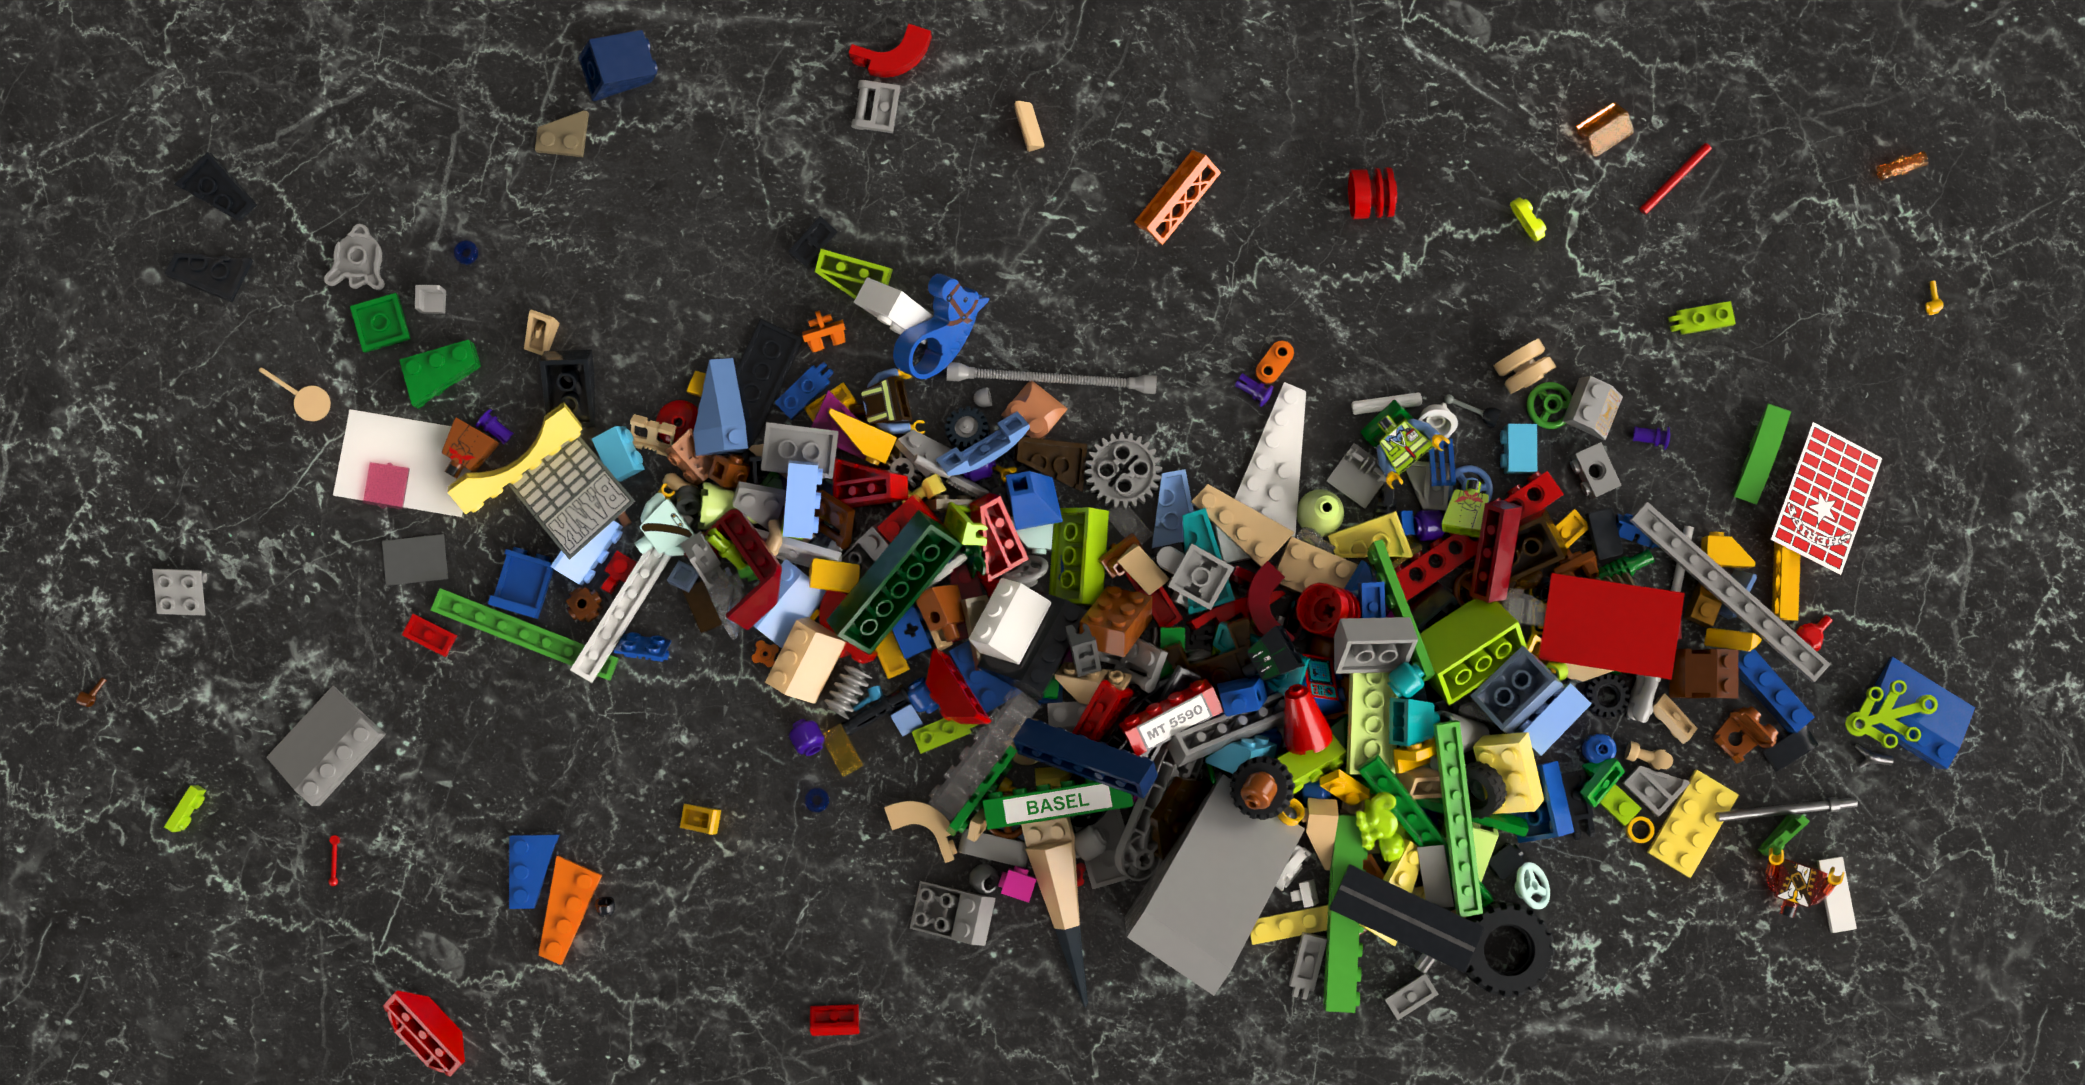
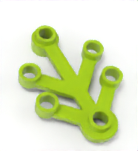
(1887, 715)

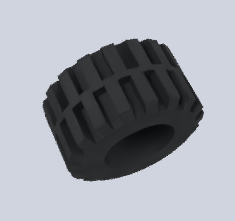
(1278, 772)

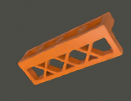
(1174, 193)

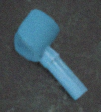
(875, 694)

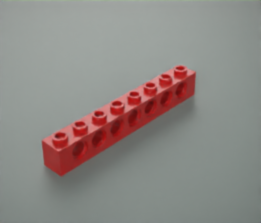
(1547, 493)

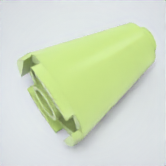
(714, 504)
(1312, 515)

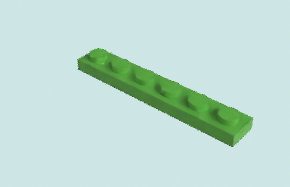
(1397, 602)

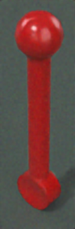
(334, 840)

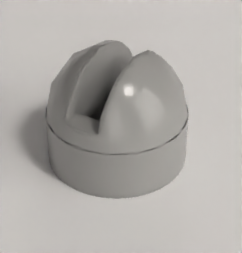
(983, 397)

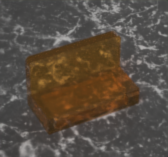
(1606, 128)

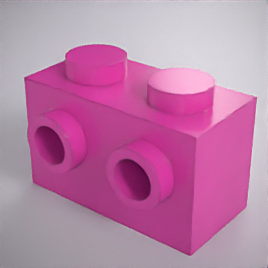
(1017, 883)

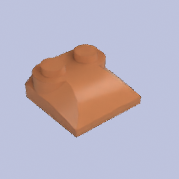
(1037, 409)

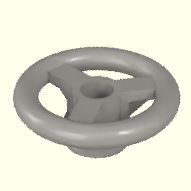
(1026, 573)

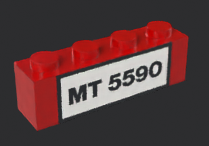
(1171, 716)

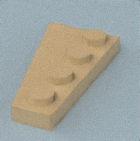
(1246, 527)

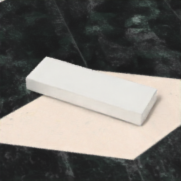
(1838, 903)

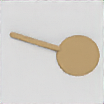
(309, 403)

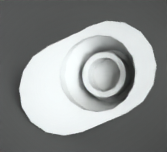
(1440, 419)

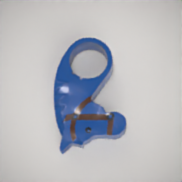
(945, 332)

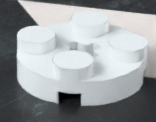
(1293, 867)

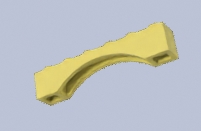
(474, 487)

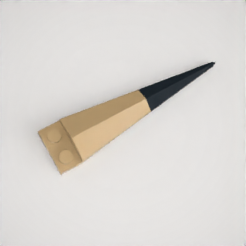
(1054, 864)

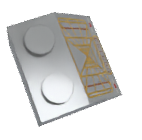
(1593, 407)

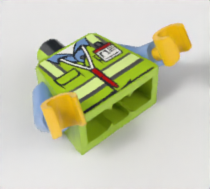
(1404, 445)

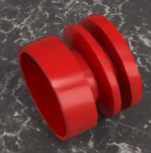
(1372, 193)
(1323, 606)

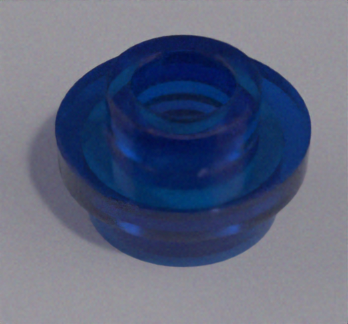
(459, 249)
(809, 800)

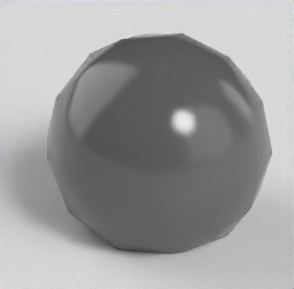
(984, 879)

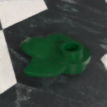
(974, 559)

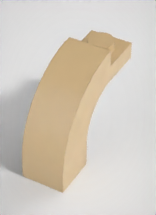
(920, 813)

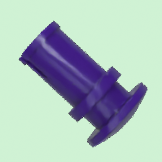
(1255, 389)
(494, 427)
(1653, 436)

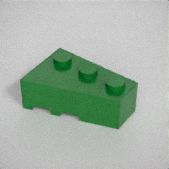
(438, 369)

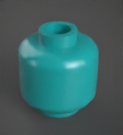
(1406, 680)

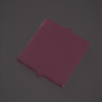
(386, 485)

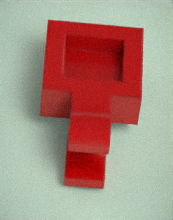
(619, 570)

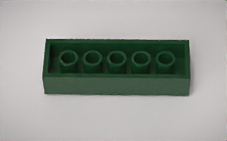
(894, 582)

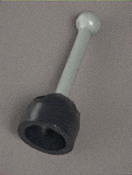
(1489, 415)

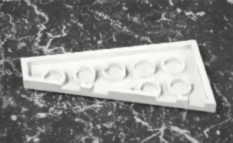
(1274, 469)

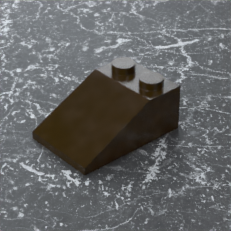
(1536, 545)

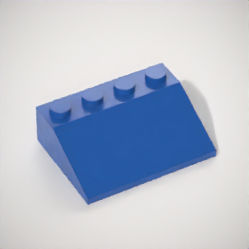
(1940, 731)

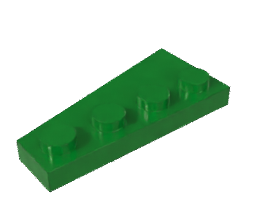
(987, 786)

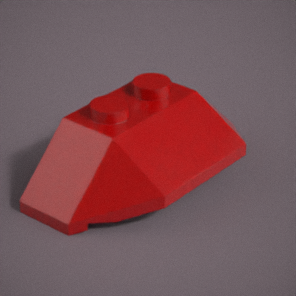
(952, 692)
(426, 1031)

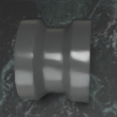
(688, 500)

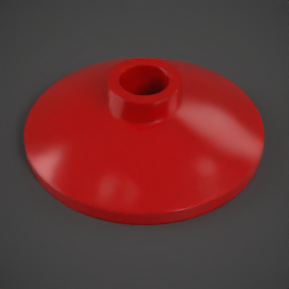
(676, 410)

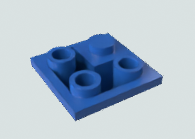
(1032, 500)

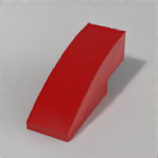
(1163, 609)

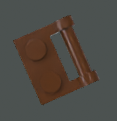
(839, 516)

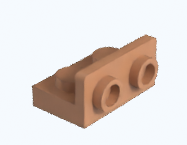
(682, 454)

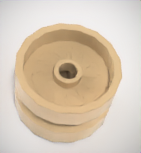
(1524, 366)

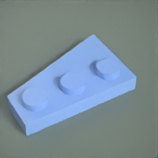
(1173, 502)

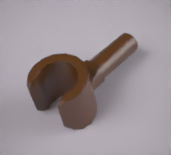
(89, 699)

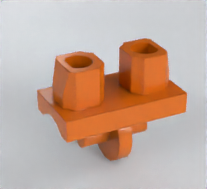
(814, 335)

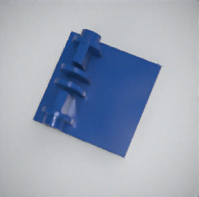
(651, 647)

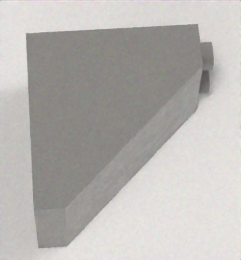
(1211, 888)

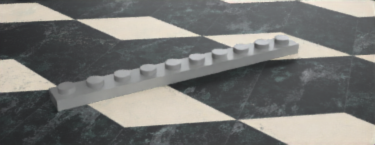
(1730, 592)

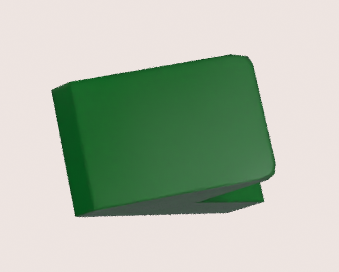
(1603, 778)

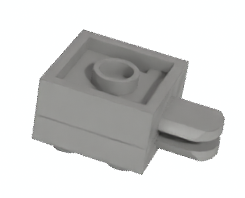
(1195, 573)

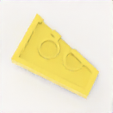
(1355, 540)

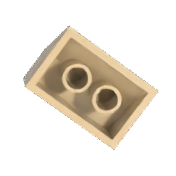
(805, 660)

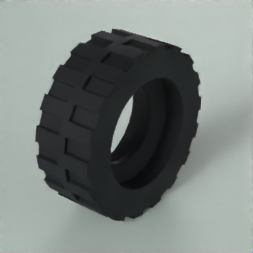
(1494, 786)

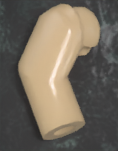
(674, 481)
(774, 538)

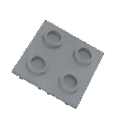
(1358, 476)
(179, 591)

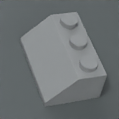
(1373, 644)

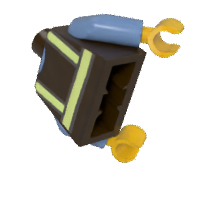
(887, 403)

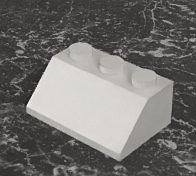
(1009, 621)

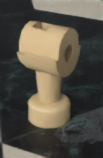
(1656, 759)

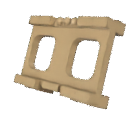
(653, 428)

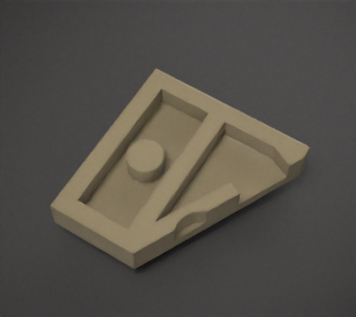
(563, 136)

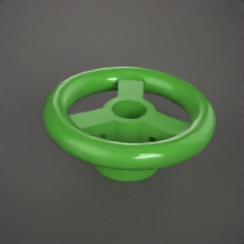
(1556, 399)

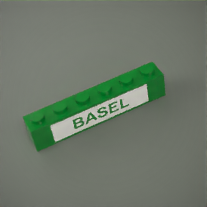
(1052, 802)

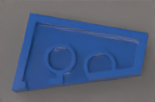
(527, 868)

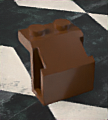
(1705, 674)

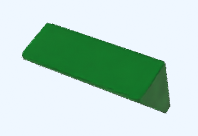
(1373, 432)

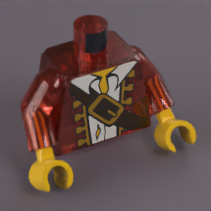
(1798, 883)

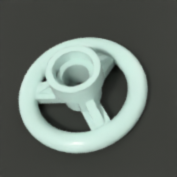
(1527, 885)

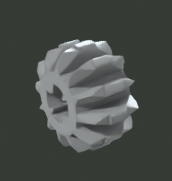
(899, 463)

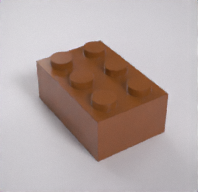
(1118, 619)

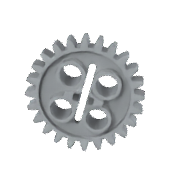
(1139, 484)

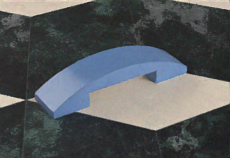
(988, 449)

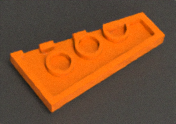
(567, 904)

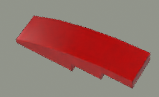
(1226, 611)

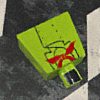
(1465, 511)

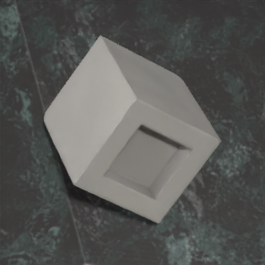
(430, 299)

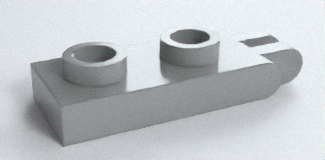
(1307, 964)

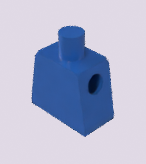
(1241, 695)

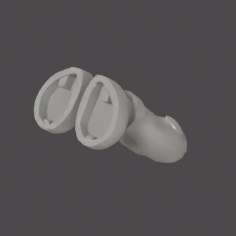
(1642, 697)

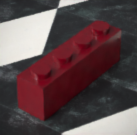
(1495, 551)

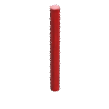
(1675, 178)

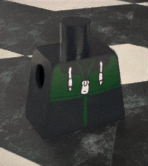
(1272, 656)

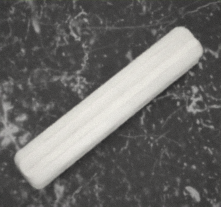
(1379, 404)

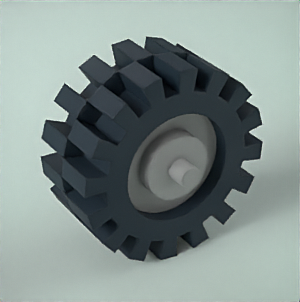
(966, 428)

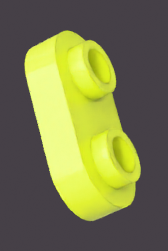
(1523, 211)

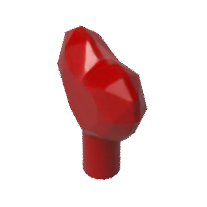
(1813, 633)

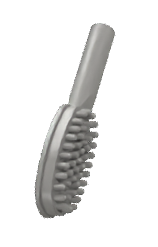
(957, 480)

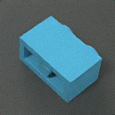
(1519, 449)
(618, 452)

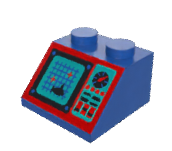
(1325, 684)

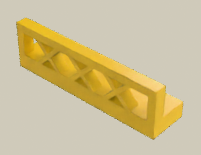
(1785, 583)

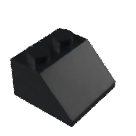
(1432, 606)

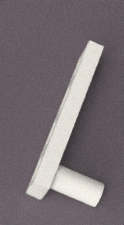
(802, 552)

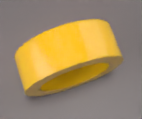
(1298, 807)
(1629, 829)

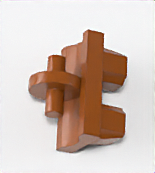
(1109, 559)
(1577, 564)

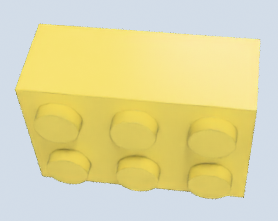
(1515, 762)

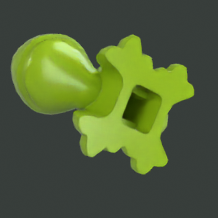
(1380, 824)

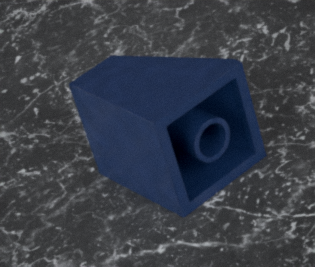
(617, 64)

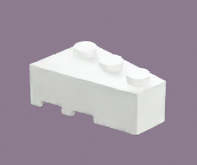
(891, 306)

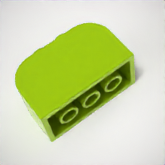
(1470, 647)

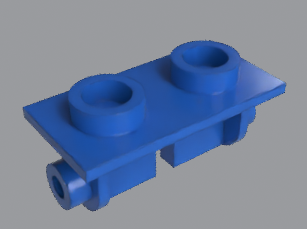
(1628, 530)

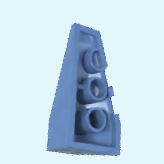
(720, 415)

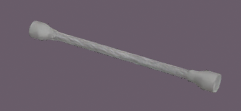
(1144, 384)

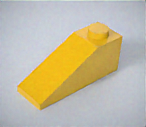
(867, 439)

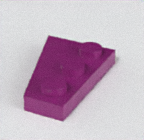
(824, 421)

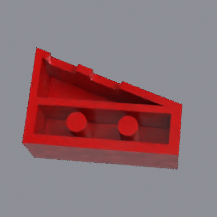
(866, 485)
(1003, 544)

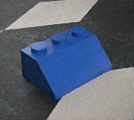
(1553, 815)

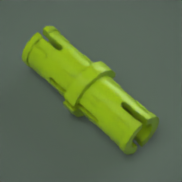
(726, 548)

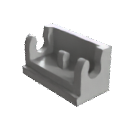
(702, 558)

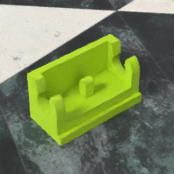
(962, 526)

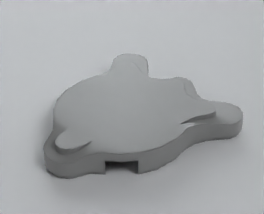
(357, 259)

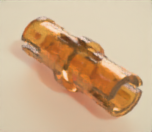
(1902, 165)

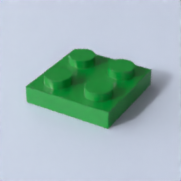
(380, 322)

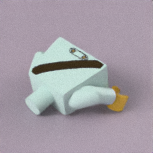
(663, 526)

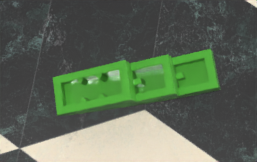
(1762, 453)

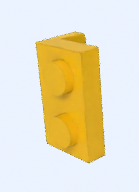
(1414, 756)

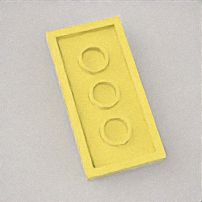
(1692, 824)

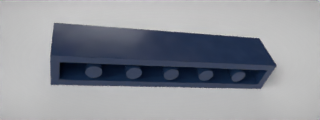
(1086, 757)

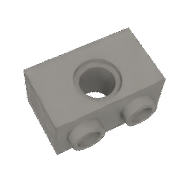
(1597, 457)

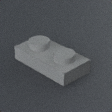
(1411, 996)

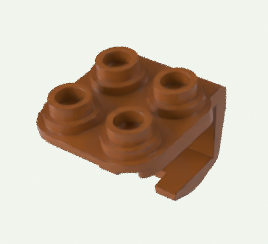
(1753, 733)

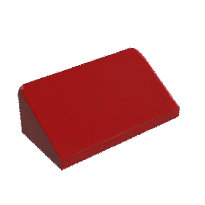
(834, 1020)

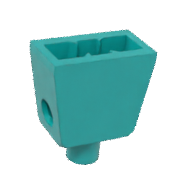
(1411, 721)

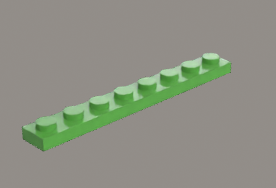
(514, 630)
(1458, 818)

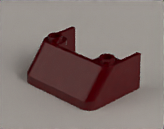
(758, 602)

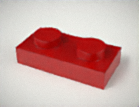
(429, 635)

